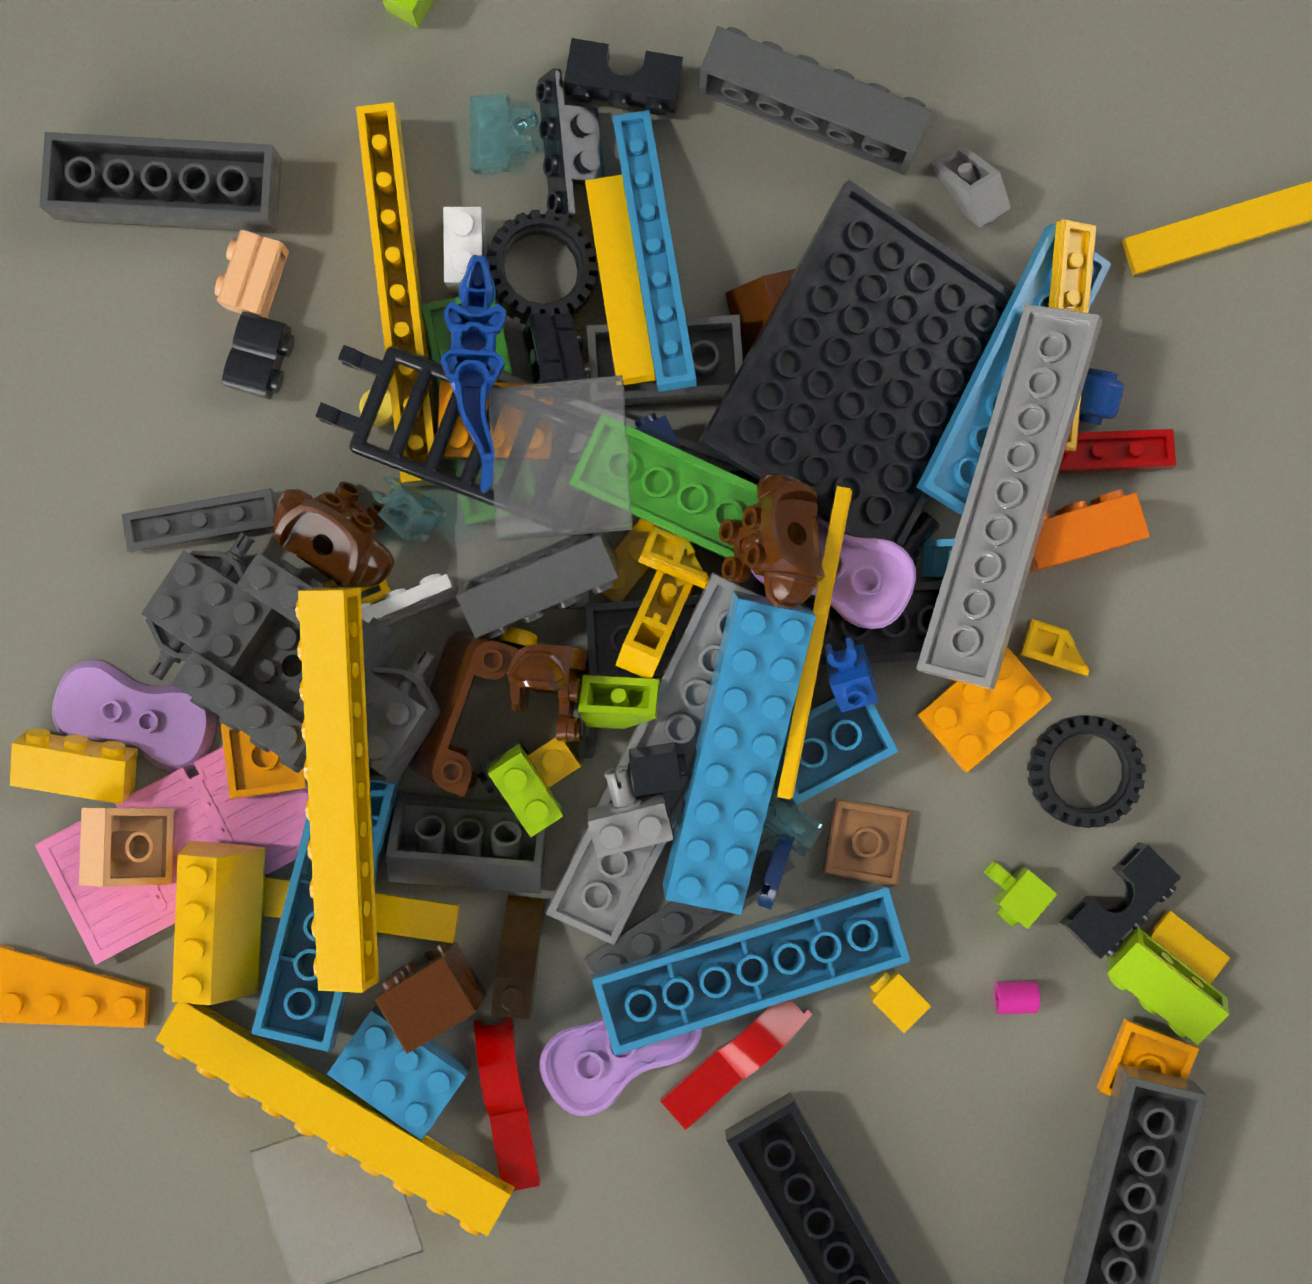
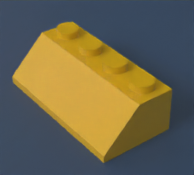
(218, 922)

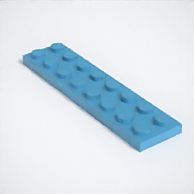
(959, 449)

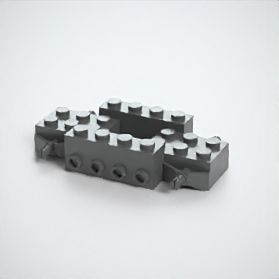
(242, 632)

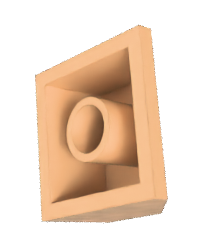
(126, 846)

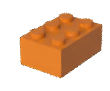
(1089, 530)

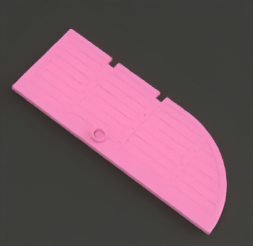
(125, 915)

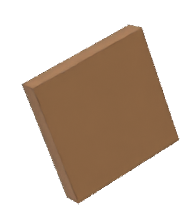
(866, 842)

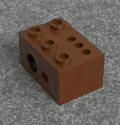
(430, 996)

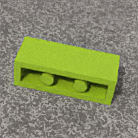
(1167, 987)

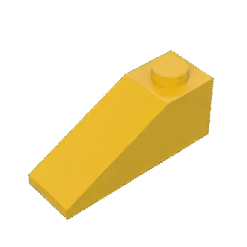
(653, 625)

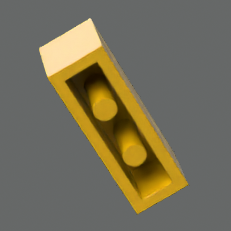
(73, 766)

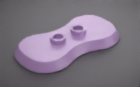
(870, 580)
(110, 706)
(586, 1074)

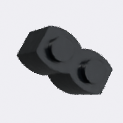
(257, 356)

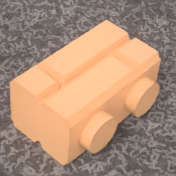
(251, 274)

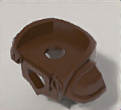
(772, 538)
(354, 554)
(551, 671)

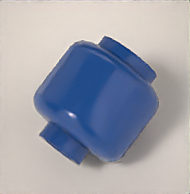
(1100, 396)

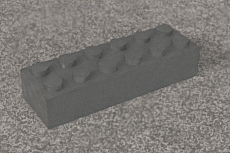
(812, 99)
(160, 181)
(1136, 1179)

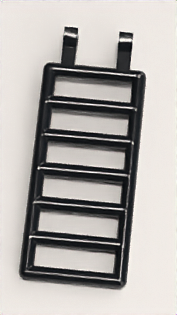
(394, 457)

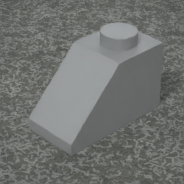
(972, 185)

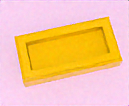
(1189, 946)

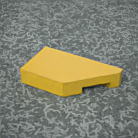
(673, 556)
(1053, 647)

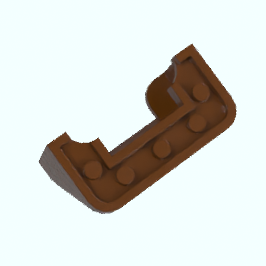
(460, 663)

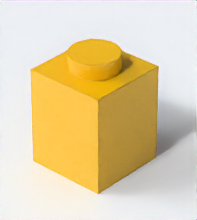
(554, 761)
(897, 999)

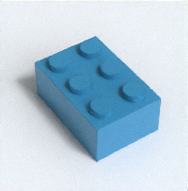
(838, 747)
(400, 1085)

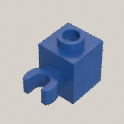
(851, 676)

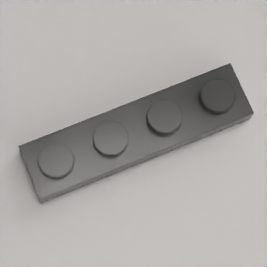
(199, 520)

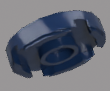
(775, 870)

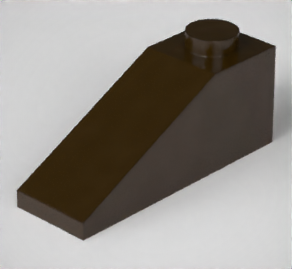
(518, 957)

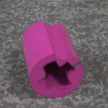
(1016, 997)

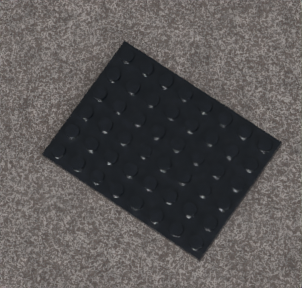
(860, 366)

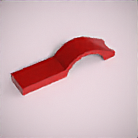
(734, 1062)
(506, 1104)

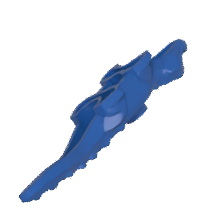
(473, 361)

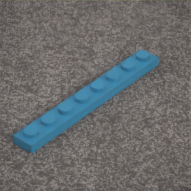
(654, 252)

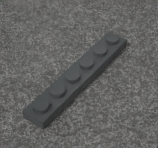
(673, 921)

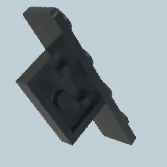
(569, 142)

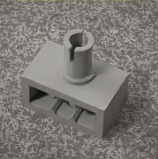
(628, 820)

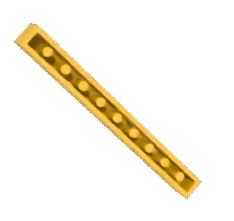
(396, 267)
(338, 788)
(335, 1115)

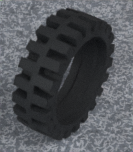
(551, 226)
(1131, 771)

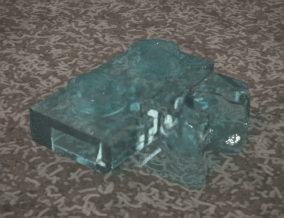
(498, 132)

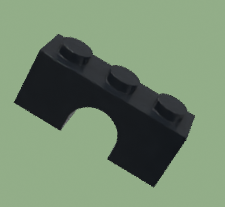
(651, 88)
(1146, 883)

